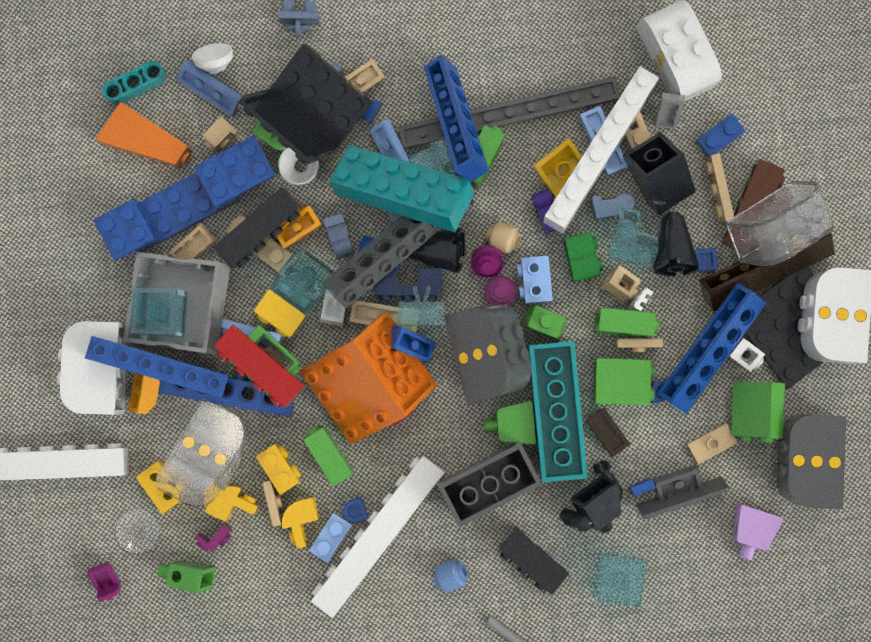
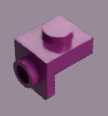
(220, 538)
(105, 581)

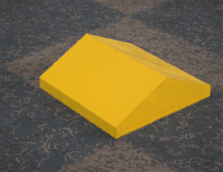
(558, 166)

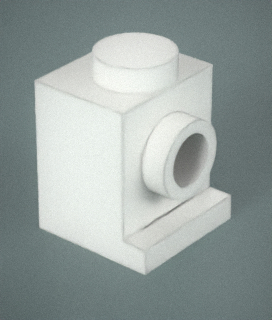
(755, 356)

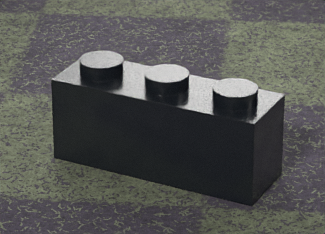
(533, 561)

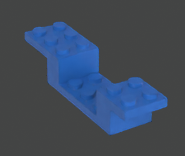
(187, 202)

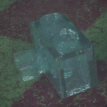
(421, 313)

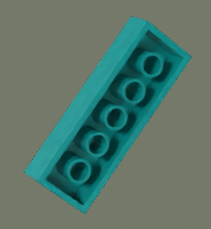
(402, 188)
(557, 412)

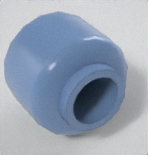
(450, 575)

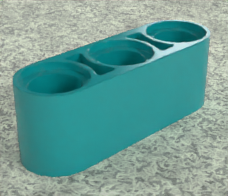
(145, 83)

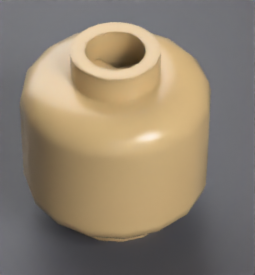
(504, 237)

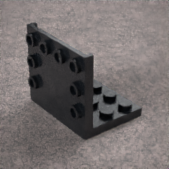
(308, 106)

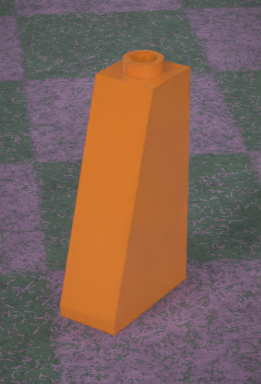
(139, 136)

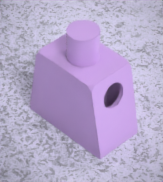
(754, 529)

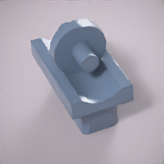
(298, 20)

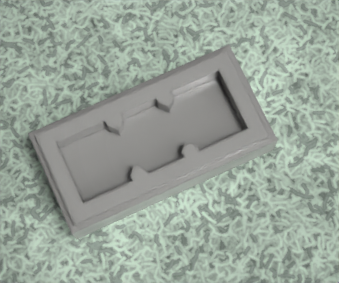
(669, 110)

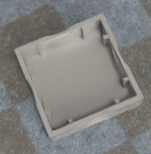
(206, 296)

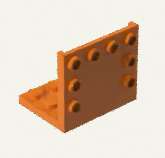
(368, 382)

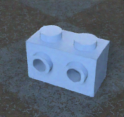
(535, 280)

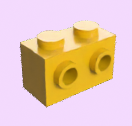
(280, 314)
(278, 468)
(148, 482)

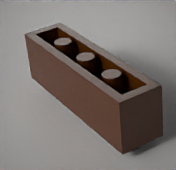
(761, 183)

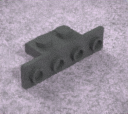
(679, 490)

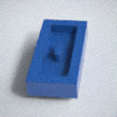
(720, 135)

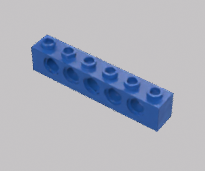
(456, 119)
(712, 348)
(156, 366)
(235, 399)

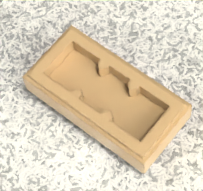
(194, 243)
(639, 344)
(711, 443)
(274, 503)

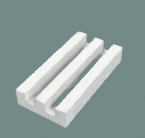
(640, 299)

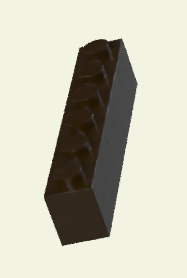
(755, 277)

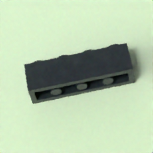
(258, 228)

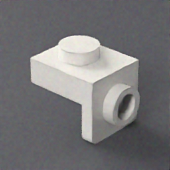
(332, 310)

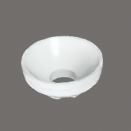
(213, 57)
(289, 173)

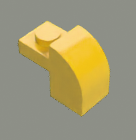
(228, 499)
(298, 514)

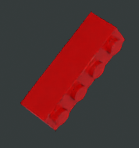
(258, 365)

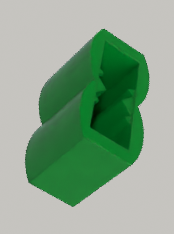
(582, 256)

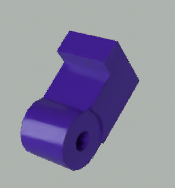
(542, 202)

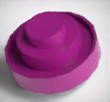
(487, 261)
(500, 290)

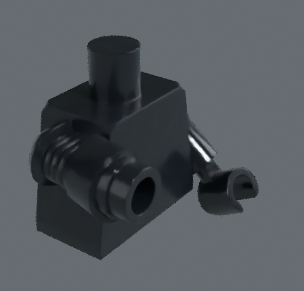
(596, 503)

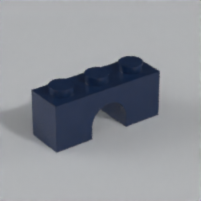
(391, 287)

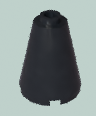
(675, 247)
(442, 250)

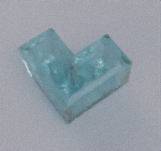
(435, 157)
(628, 243)

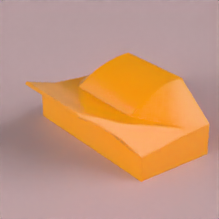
(301, 228)
(143, 394)

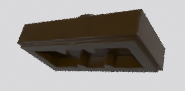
(607, 432)

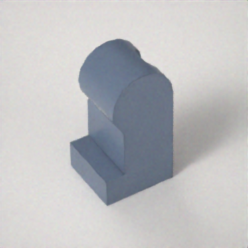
(610, 208)
(339, 235)

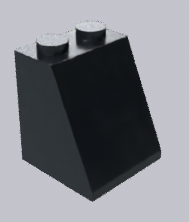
(660, 172)

